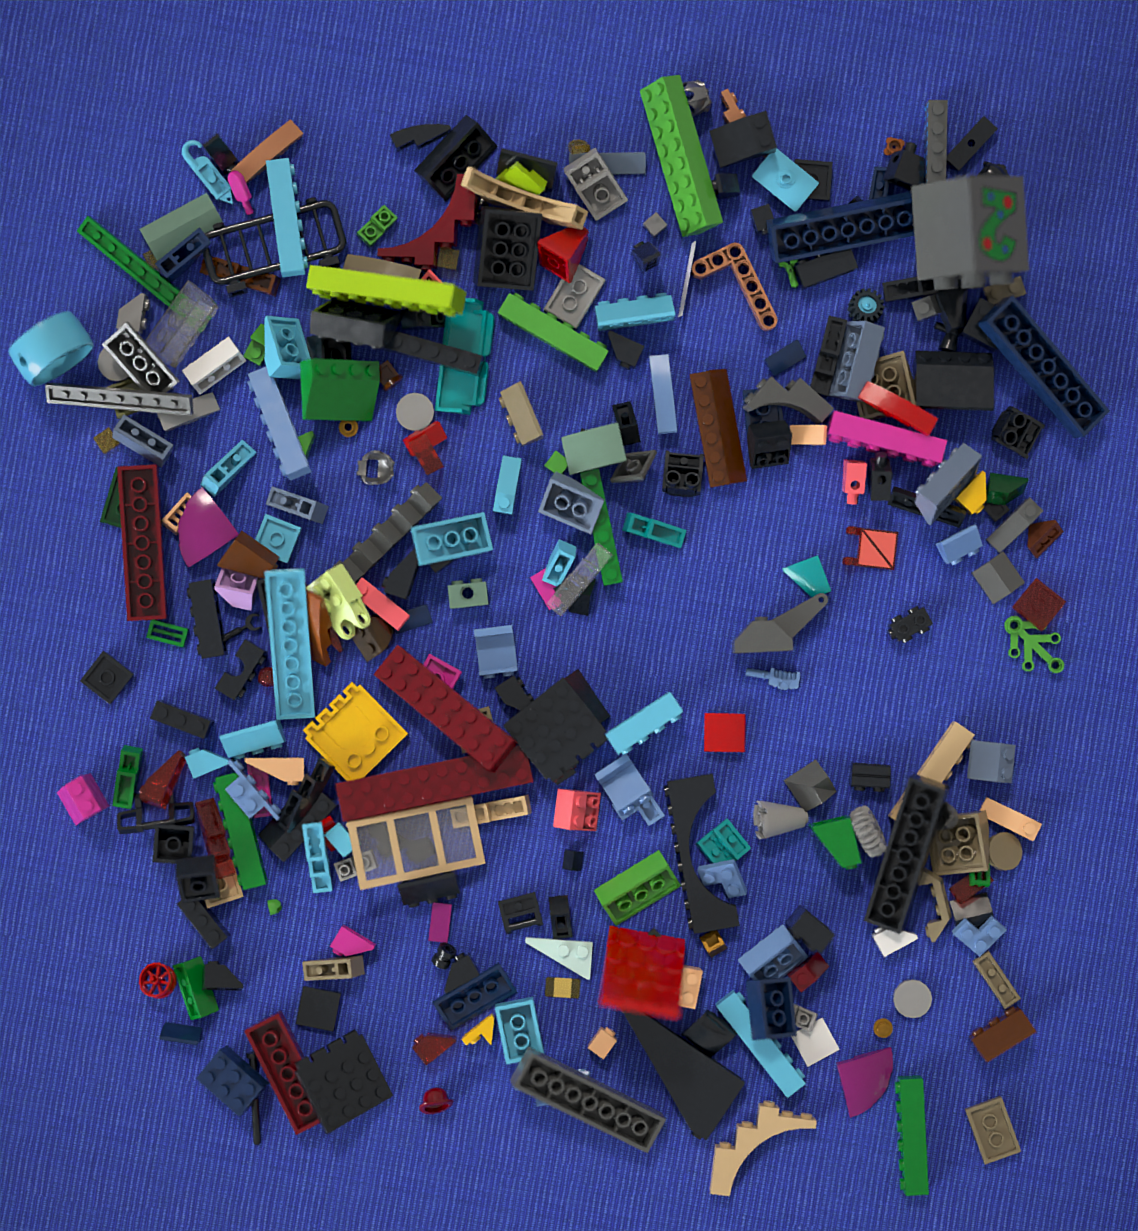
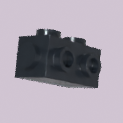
(904, 627)

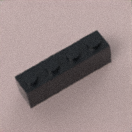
(208, 619)

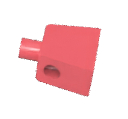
(854, 471)

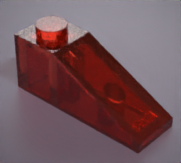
(161, 783)

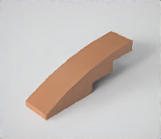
(269, 149)

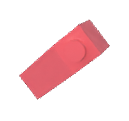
(382, 605)

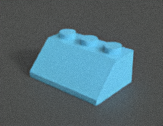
(253, 739)

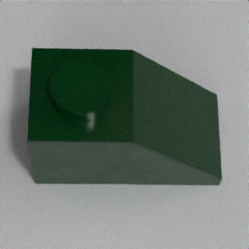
(1004, 488)

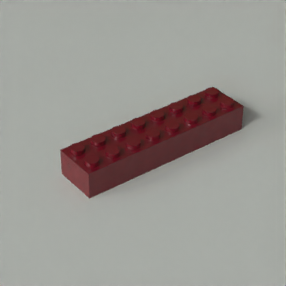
(142, 542)
(445, 708)

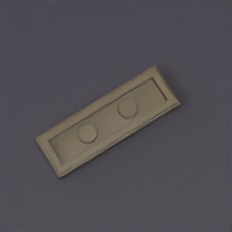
(996, 979)

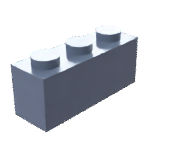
(142, 441)

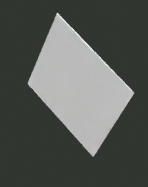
(815, 1044)

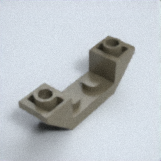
(936, 926)

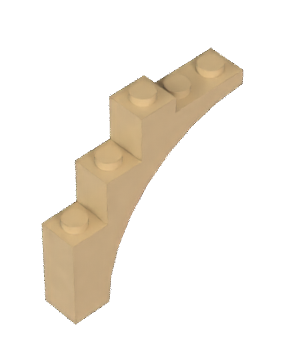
(508, 196)
(748, 1136)

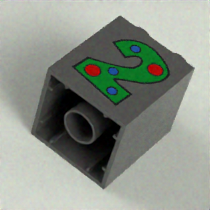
(970, 231)

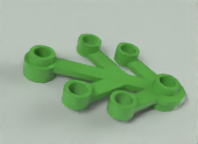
(1030, 643)

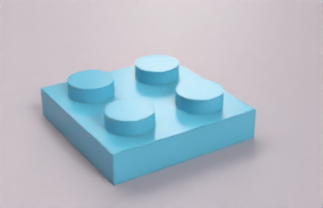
(278, 537)

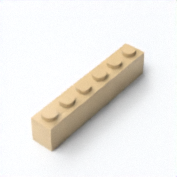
(943, 757)

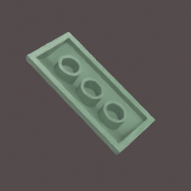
(177, 225)

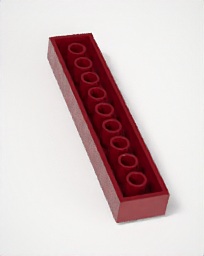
(429, 784)

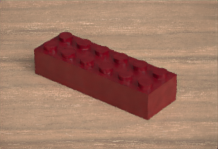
(277, 1054)

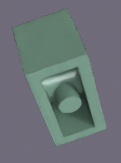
(456, 596)

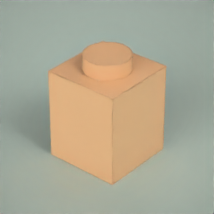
(602, 1042)

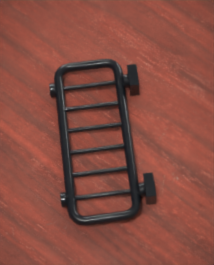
(235, 285)

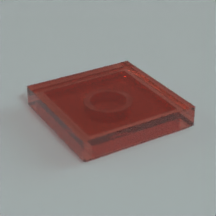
(1039, 604)

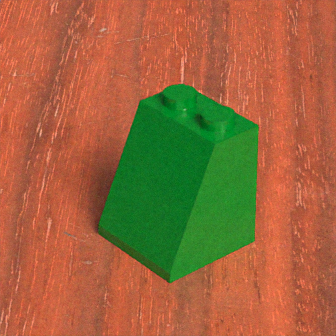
(839, 840)

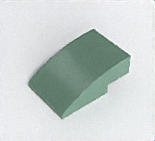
(593, 448)

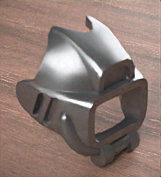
(701, 100)
(385, 468)

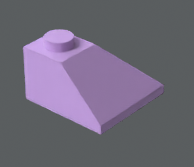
(237, 588)

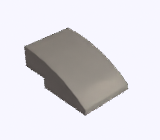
(595, 184)

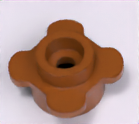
(899, 143)

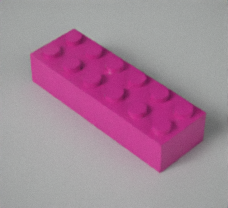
(885, 438)

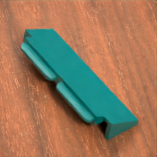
(474, 334)

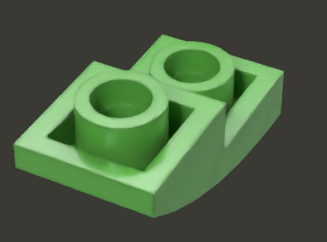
(377, 226)

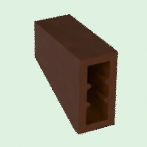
(248, 557)

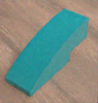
(654, 530)

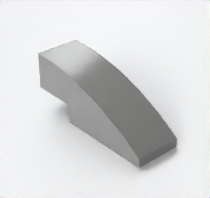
(202, 407)

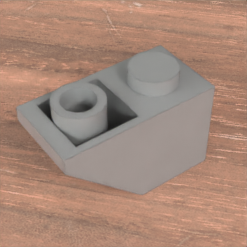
(134, 313)

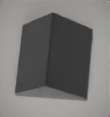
(572, 860)

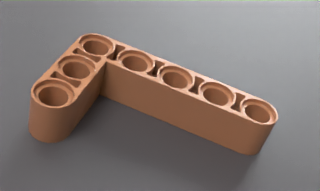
(743, 280)

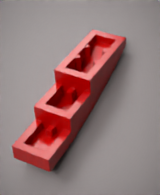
(898, 408)

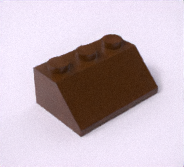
(1001, 1033)

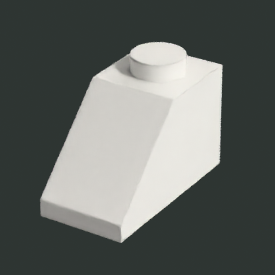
(890, 941)

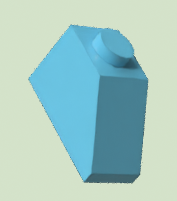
(559, 563)
(204, 761)

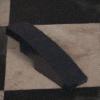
(910, 288)
(828, 355)
(302, 800)

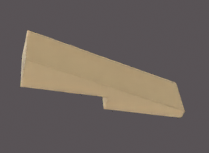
(502, 809)

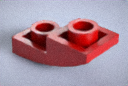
(434, 433)

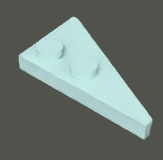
(570, 953)

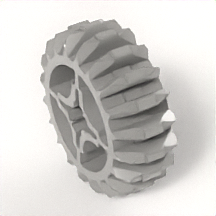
(868, 831)

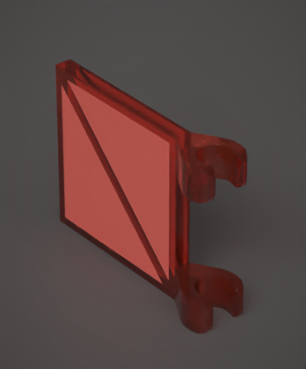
(875, 548)

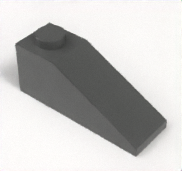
(1014, 524)

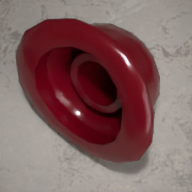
(435, 1101)

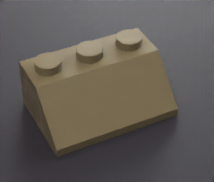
(520, 414)

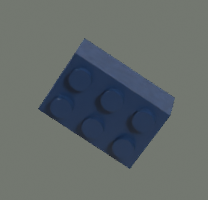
(771, 1008)
(232, 1080)

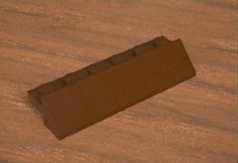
(718, 427)

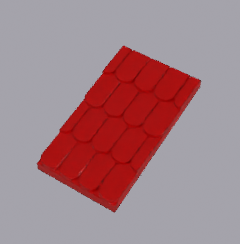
(643, 972)

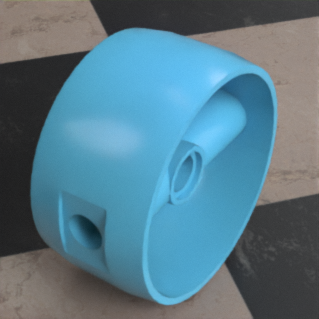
(51, 348)

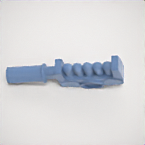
(778, 679)

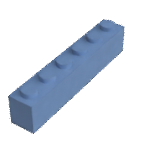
(279, 423)

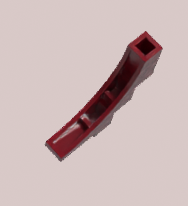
(444, 233)

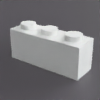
(214, 365)

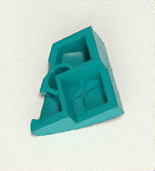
(809, 576)

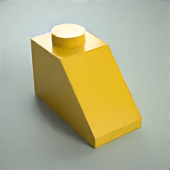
(973, 494)

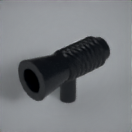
(950, 340)

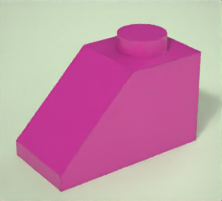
(350, 942)

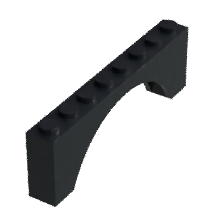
(705, 909)

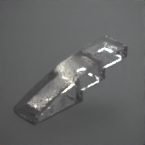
(579, 579)

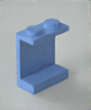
(496, 651)
(624, 785)

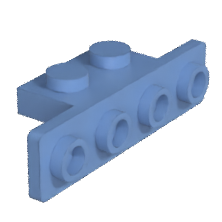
(247, 795)

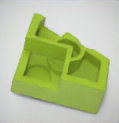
(523, 179)

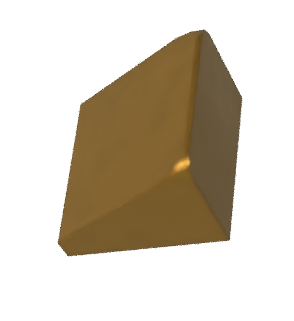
(713, 943)

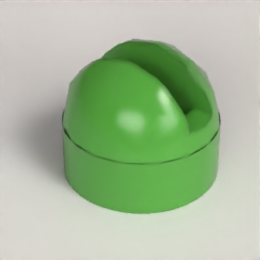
(274, 906)

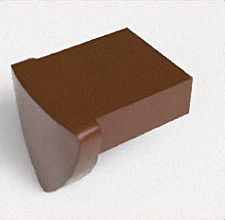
(389, 376)

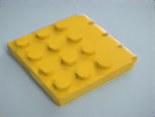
(354, 733)

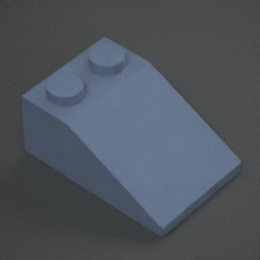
(571, 503)

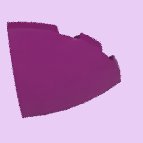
(202, 528)
(865, 1079)

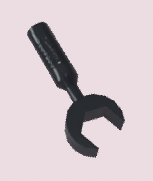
(238, 630)

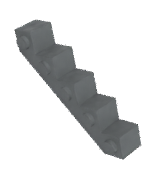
(388, 534)

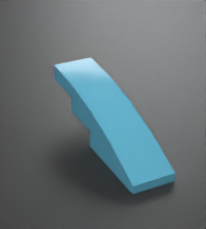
(317, 857)

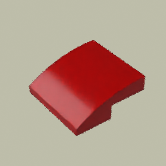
(724, 732)

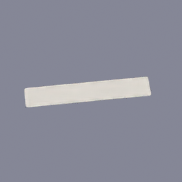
(687, 279)

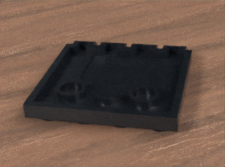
(556, 730)
(342, 1081)

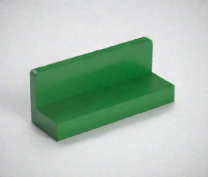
(189, 977)

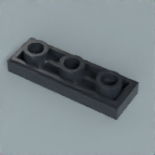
(978, 136)

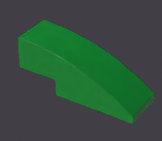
(127, 776)

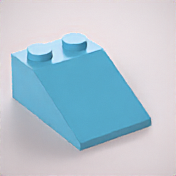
(284, 347)

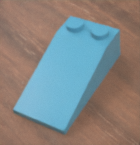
(451, 539)

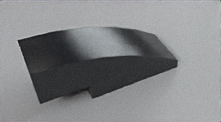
(419, 135)

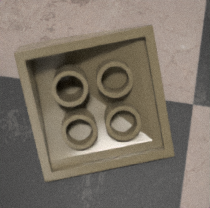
(894, 375)
(962, 847)

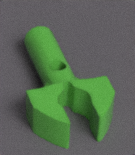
(790, 271)

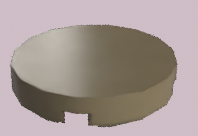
(1004, 851)

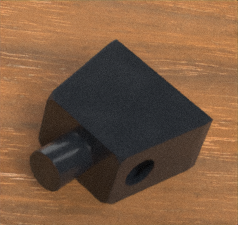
(905, 168)
(878, 473)

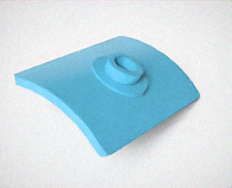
(785, 179)

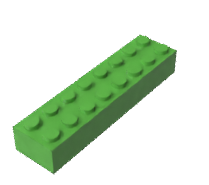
(681, 155)

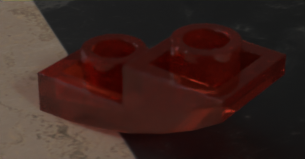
(963, 891)

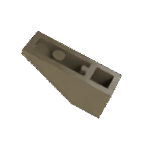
(333, 968)

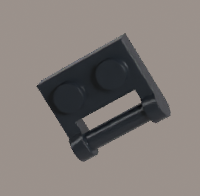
(519, 906)

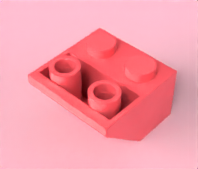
(576, 810)

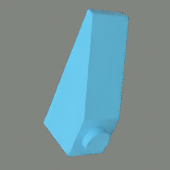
(227, 468)
(507, 485)

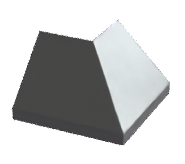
(635, 467)
(810, 786)

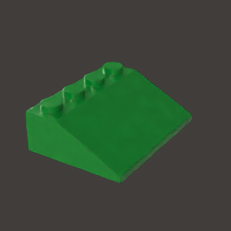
(339, 389)

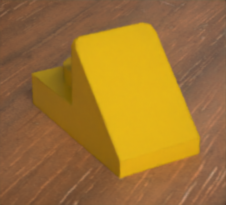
(485, 1028)

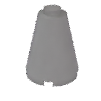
(777, 819)

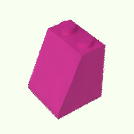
(82, 798)

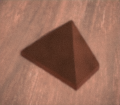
(1042, 535)

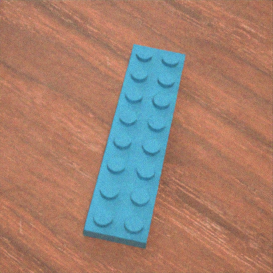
(290, 643)

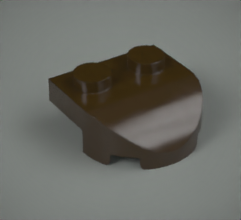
(373, 638)

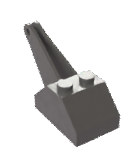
(777, 634)

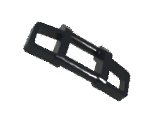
(139, 814)

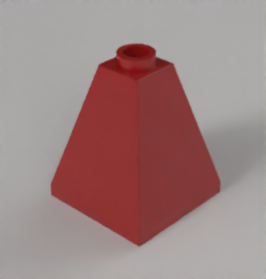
(563, 251)

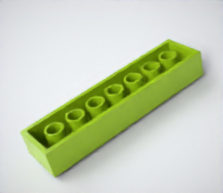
(387, 290)

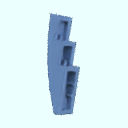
(663, 394)

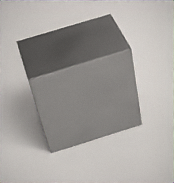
(655, 224)

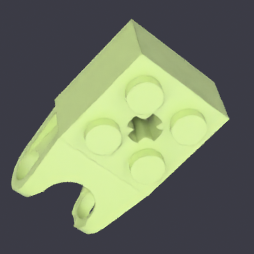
(341, 600)

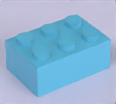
(518, 1028)

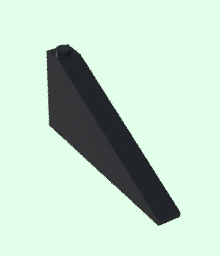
(694, 1080)

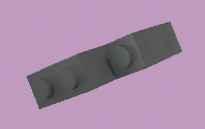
(797, 396)

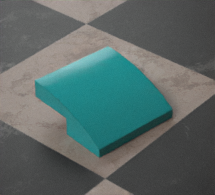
(723, 843)

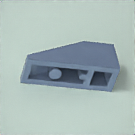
(297, 505)

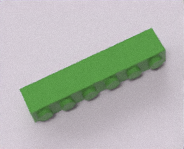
(553, 332)

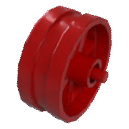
(157, 980)

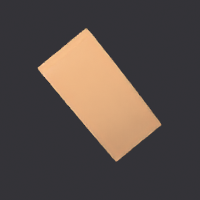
(808, 434)

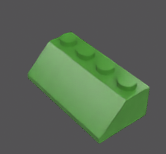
(637, 888)

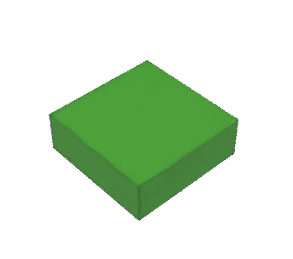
(556, 463)

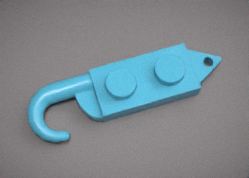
(208, 173)

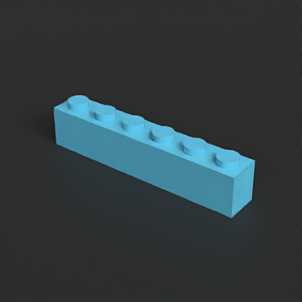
(285, 217)
(766, 1051)

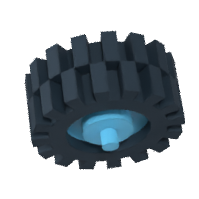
(866, 306)

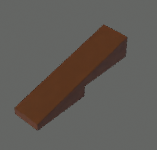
(264, 283)

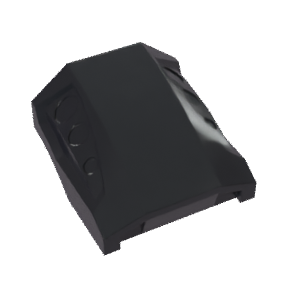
(1016, 431)
(682, 474)
(709, 1033)

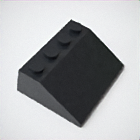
(507, 248)
(355, 323)
(953, 380)

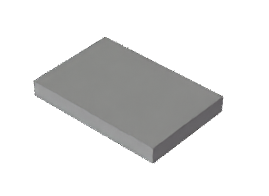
(574, 299)

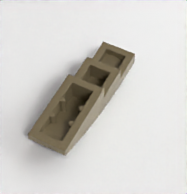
(379, 266)

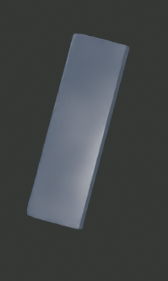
(620, 162)

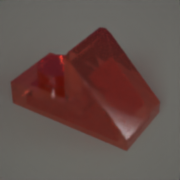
(426, 454)

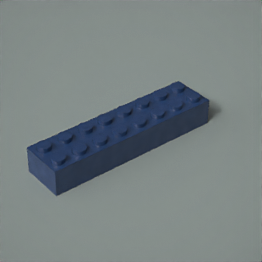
(841, 227)
(1043, 367)

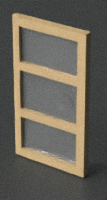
(415, 842)

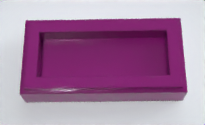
(440, 922)

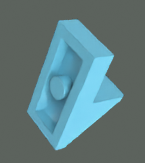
(340, 839)

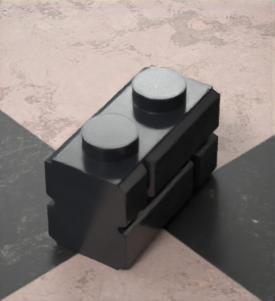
(870, 775)

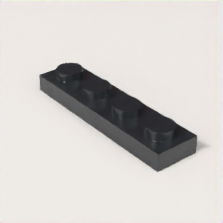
(906, 500)

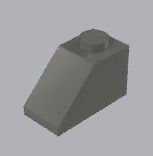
(926, 308)

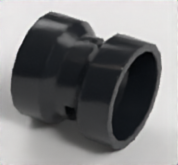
(444, 954)

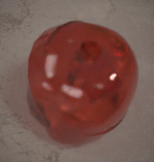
(266, 677)

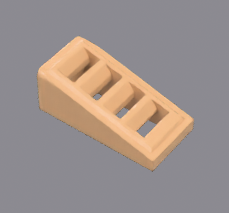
(171, 515)

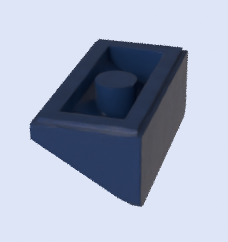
(879, 187)
(785, 358)
(418, 617)
(181, 1033)

